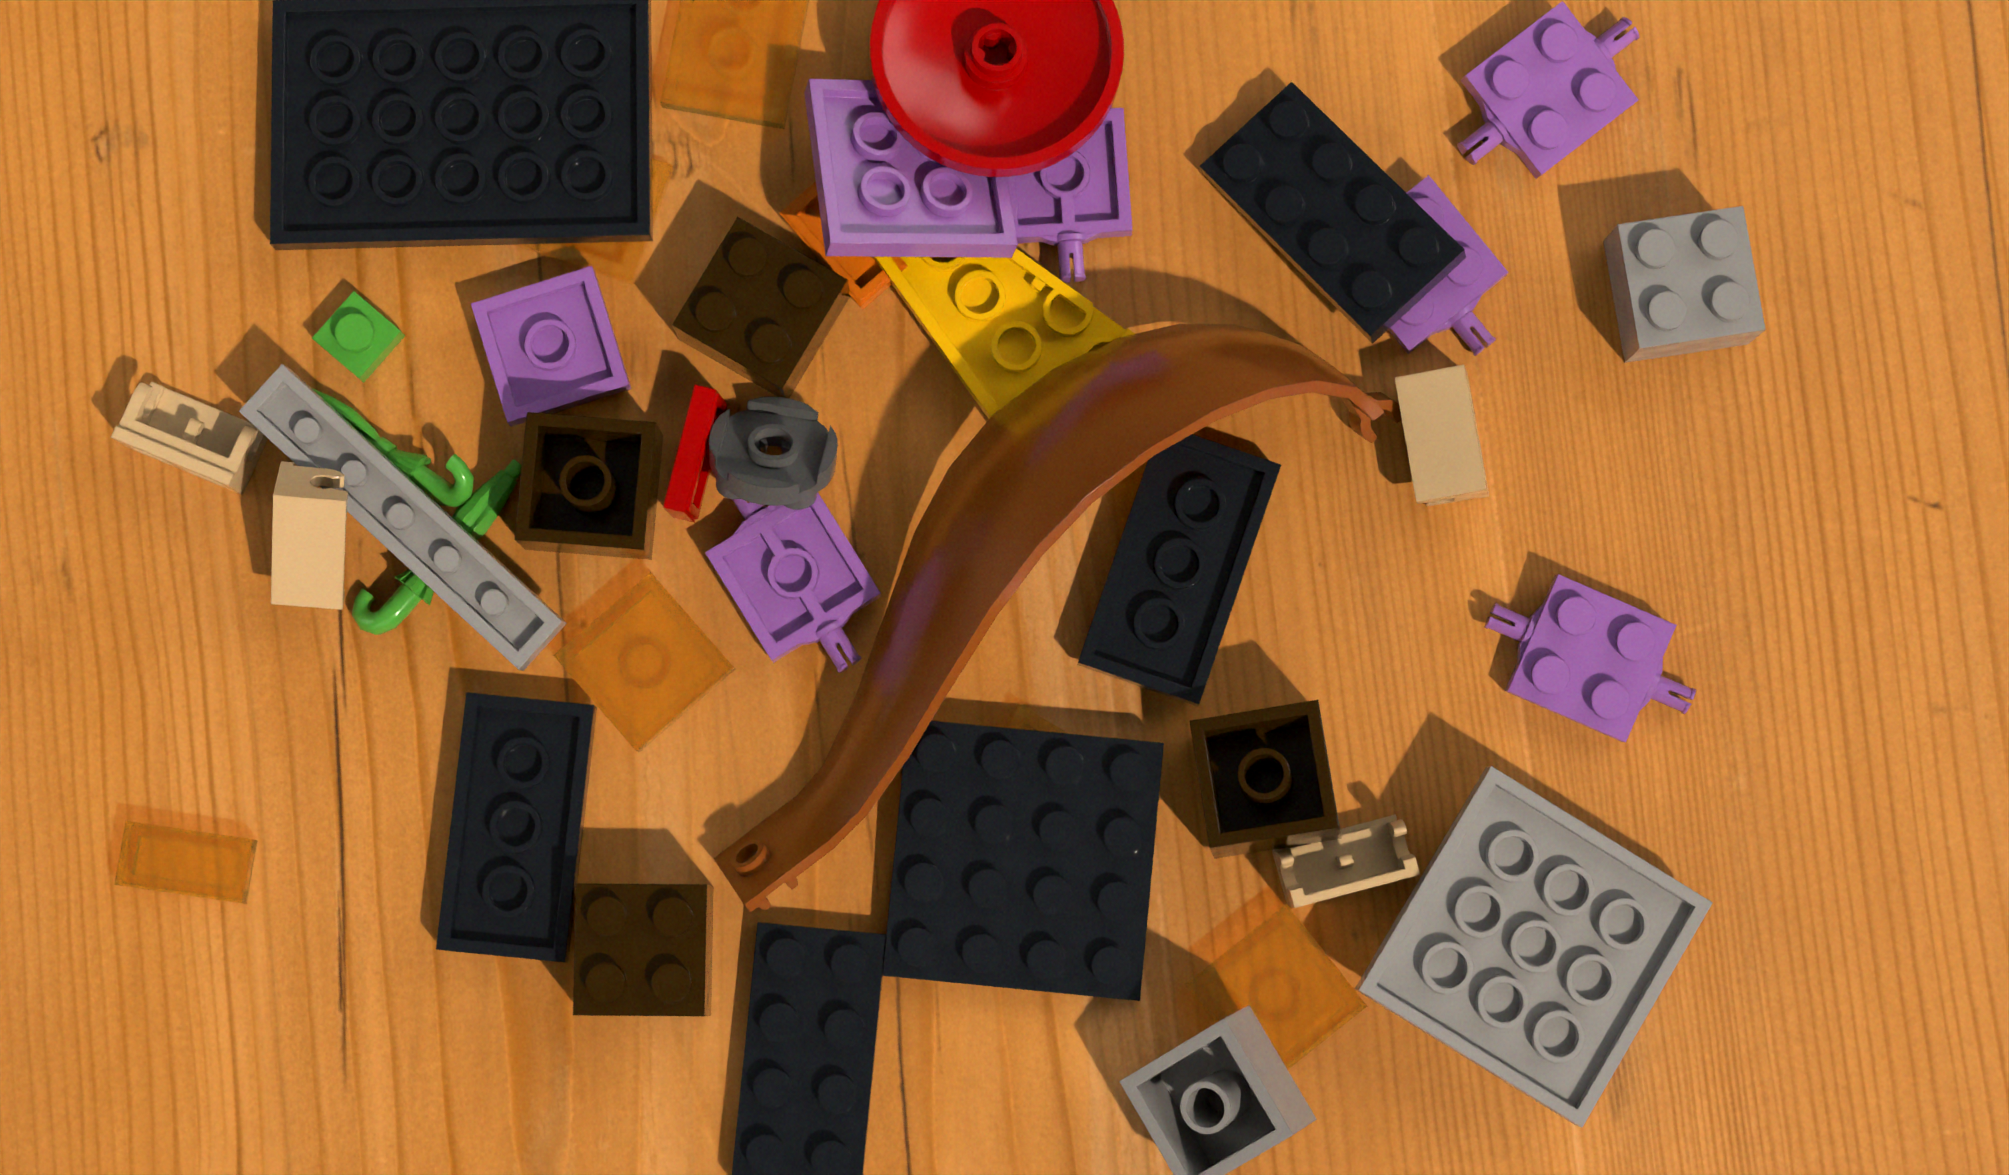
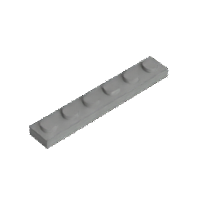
(405, 518)

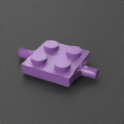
(1548, 90)
(1077, 197)
(1456, 295)
(794, 578)
(1590, 658)

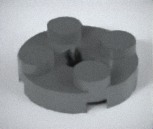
(772, 480)

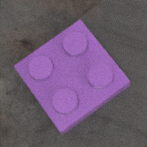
(551, 345)

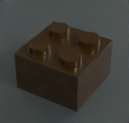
(762, 309)
(589, 485)
(1265, 779)
(643, 949)

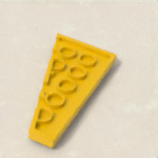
(999, 320)

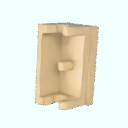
(190, 436)
(1441, 436)
(308, 537)
(1362, 859)

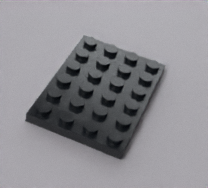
(460, 123)

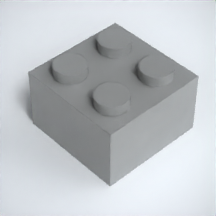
(1684, 284)
(1218, 1098)

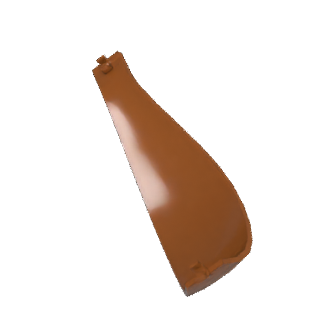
(992, 523)

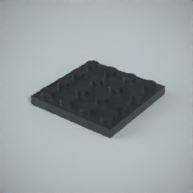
(1024, 860)

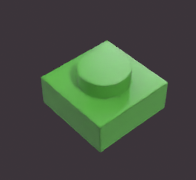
(358, 336)

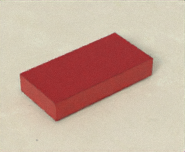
(691, 464)

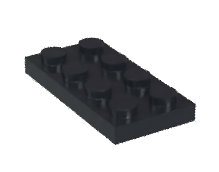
(1333, 212)
(1179, 567)
(516, 827)
(809, 1051)

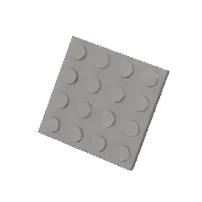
(1534, 946)

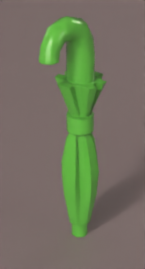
(413, 464)
(475, 517)

